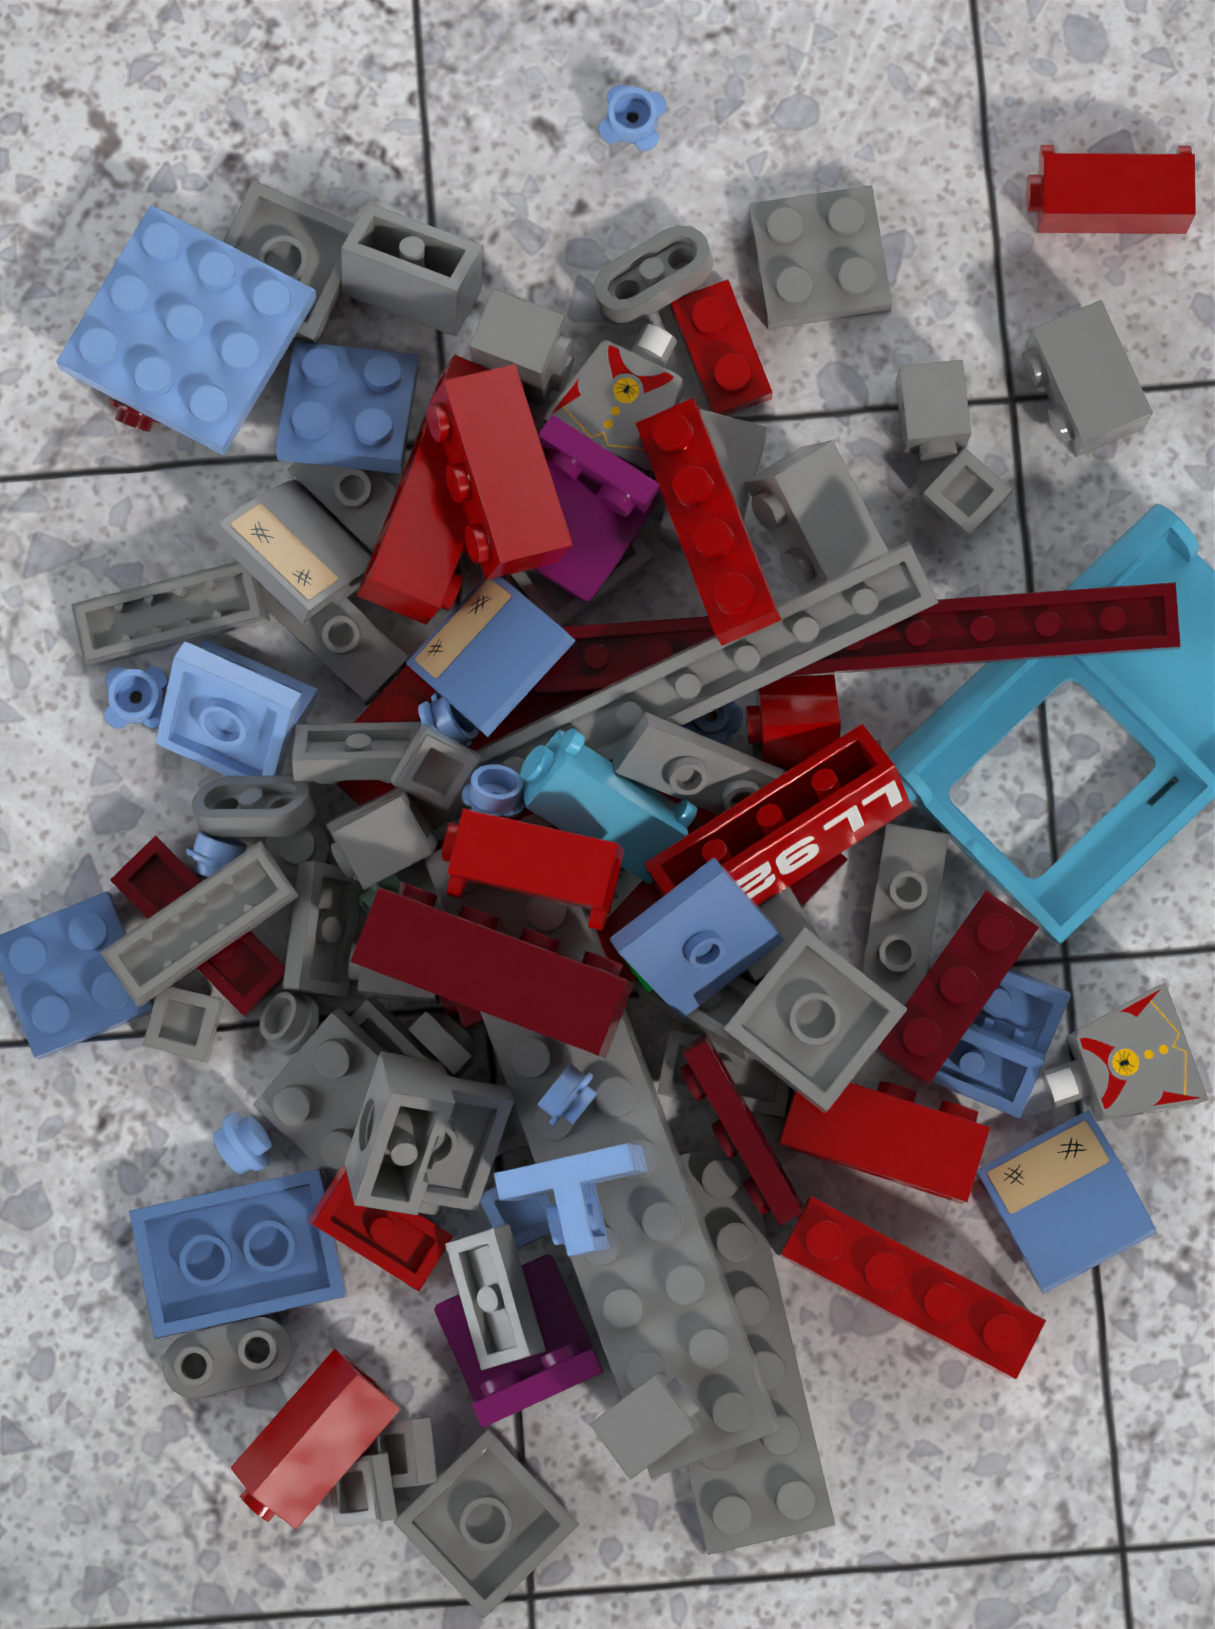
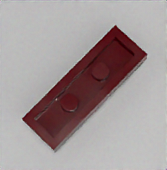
(243, 970)
(957, 988)
(739, 1131)

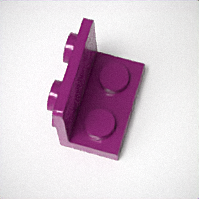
(601, 503)
(532, 1379)

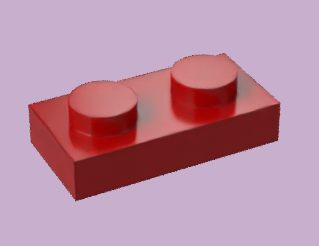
(721, 349)
(393, 1241)

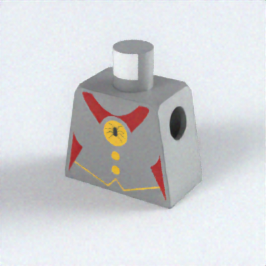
(620, 389)
(1129, 1062)

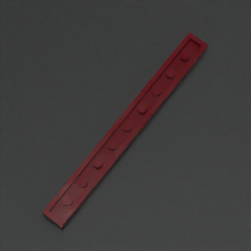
(942, 635)

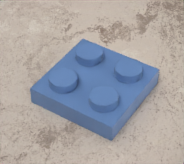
(347, 407)
(61, 978)

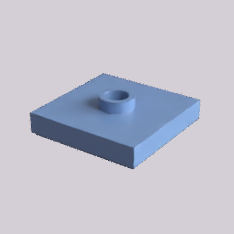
(697, 938)

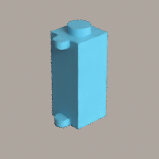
(586, 797)

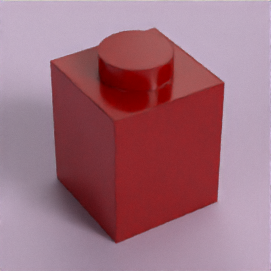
(794, 718)

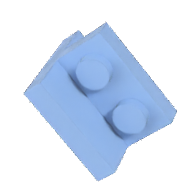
(231, 711)
(577, 1214)

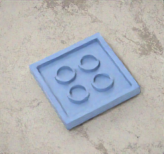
(187, 330)

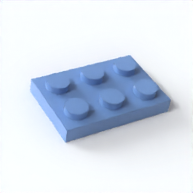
(235, 1254)

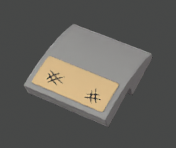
(295, 549)

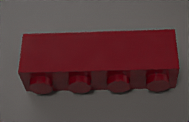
(492, 971)

